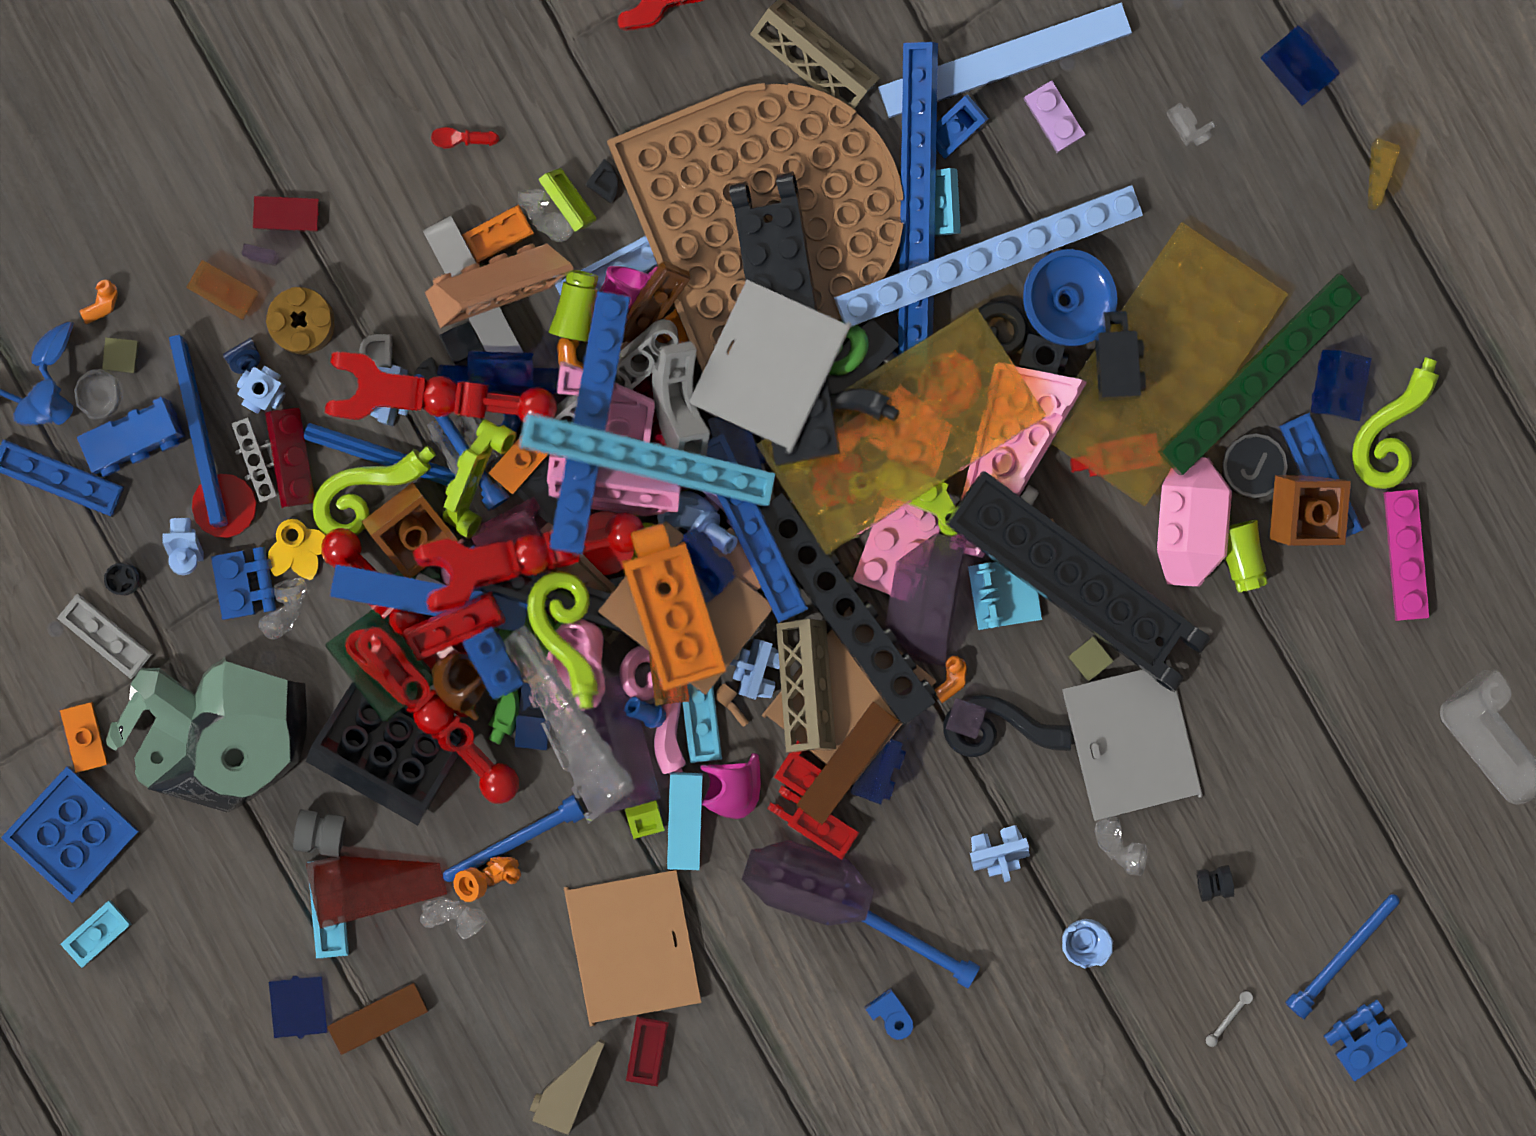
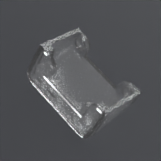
(1487, 738)

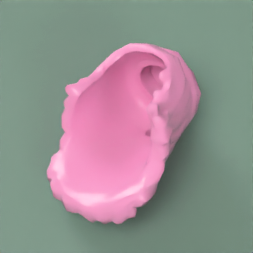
(589, 642)

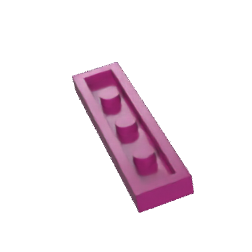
(1406, 555)

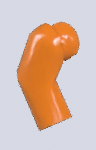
(103, 304)
(567, 352)
(955, 678)

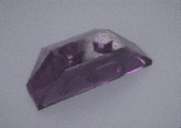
(926, 597)
(808, 883)

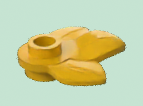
(297, 554)

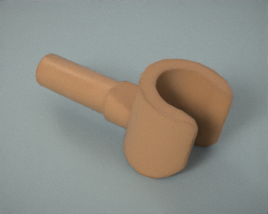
(725, 696)

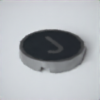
(1252, 465)

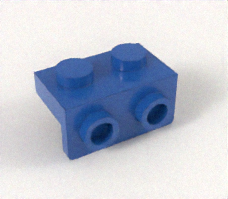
(493, 664)

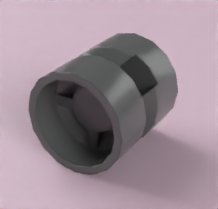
(320, 833)

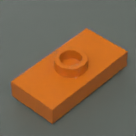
(498, 234)
(516, 466)
(84, 737)

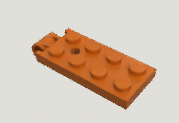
(673, 623)

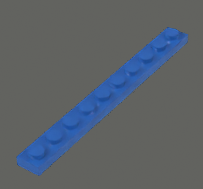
(918, 181)

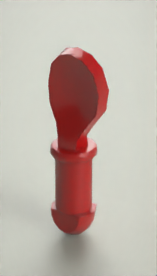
(449, 137)

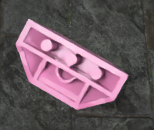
(625, 492)
(1193, 523)

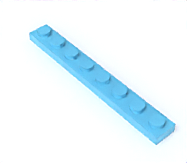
(646, 459)

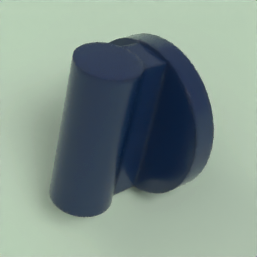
(243, 357)

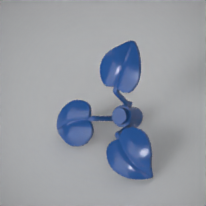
(44, 401)

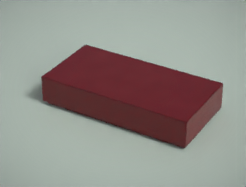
(286, 213)
(647, 1051)

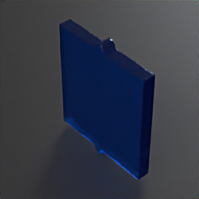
(298, 1007)

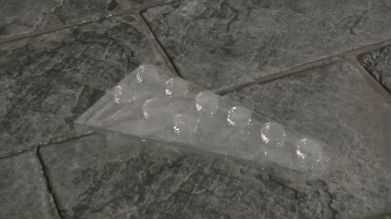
(569, 730)

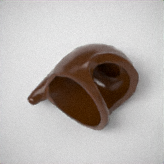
(458, 683)

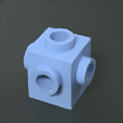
(273, 392)

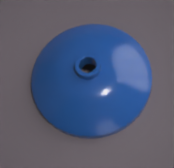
(1087, 290)

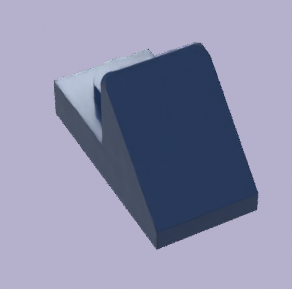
(528, 723)

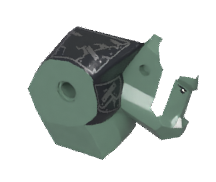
(221, 741)

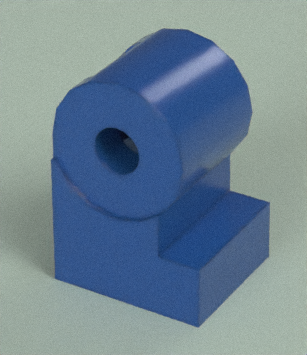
(895, 1016)

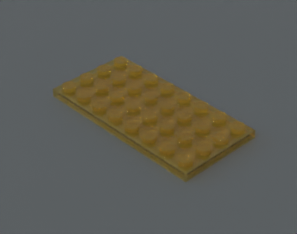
(1197, 326)
(955, 406)

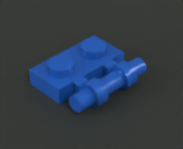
(234, 583)
(1369, 1049)

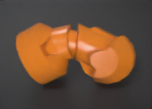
(472, 883)

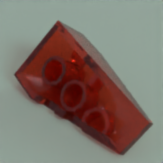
(360, 887)

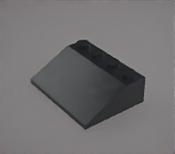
(382, 759)

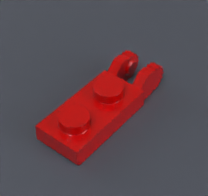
(831, 835)

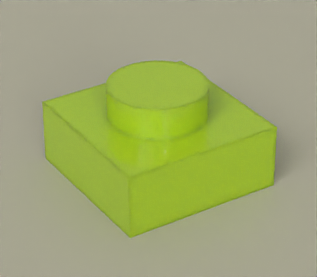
(644, 819)

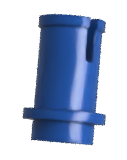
(650, 714)

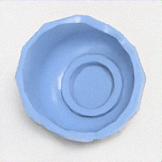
(1087, 943)

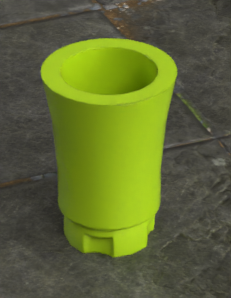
(575, 306)
(1245, 556)

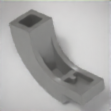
(672, 391)

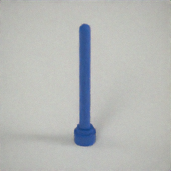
(492, 494)
(568, 811)
(963, 971)
(1303, 1001)

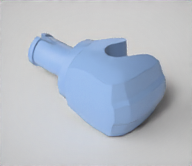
(701, 514)

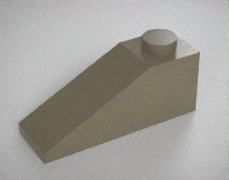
(564, 1095)

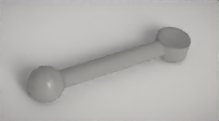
(1245, 998)

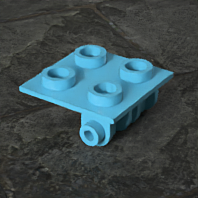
(1001, 597)

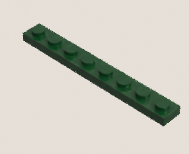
(1259, 374)

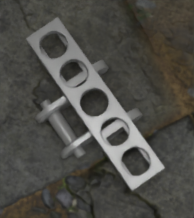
(255, 448)

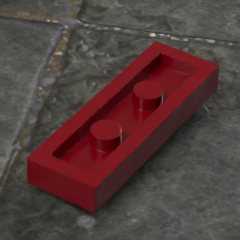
(290, 457)

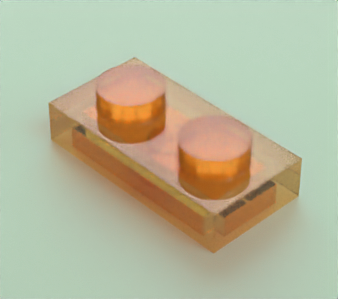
(222, 290)

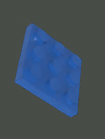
(70, 834)

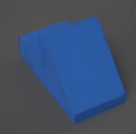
(958, 126)

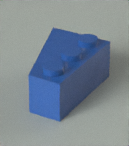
(131, 437)

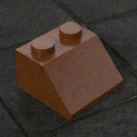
(1309, 510)
(404, 526)

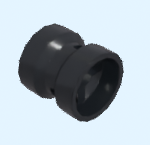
(116, 577)
(1207, 883)

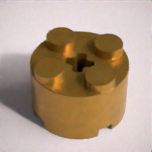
(300, 302)

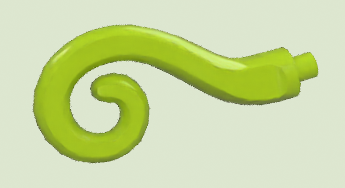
(1418, 391)
(404, 471)
(580, 671)

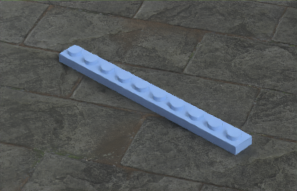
(988, 256)

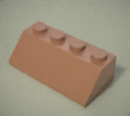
(497, 283)

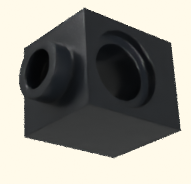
(1028, 355)

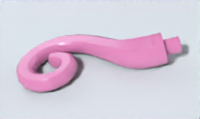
(665, 741)

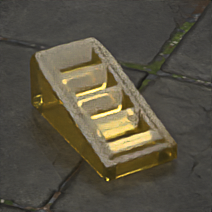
(1381, 166)

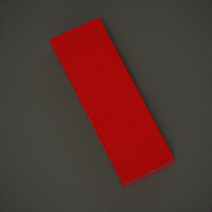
(454, 626)

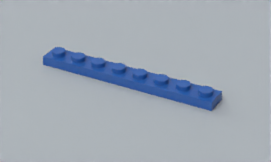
(590, 412)

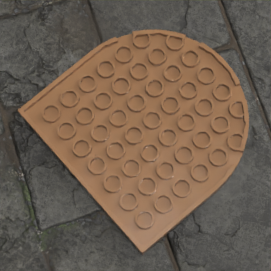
(681, 194)

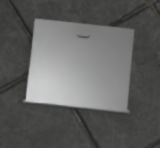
(772, 367)
(1135, 741)

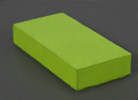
(567, 199)

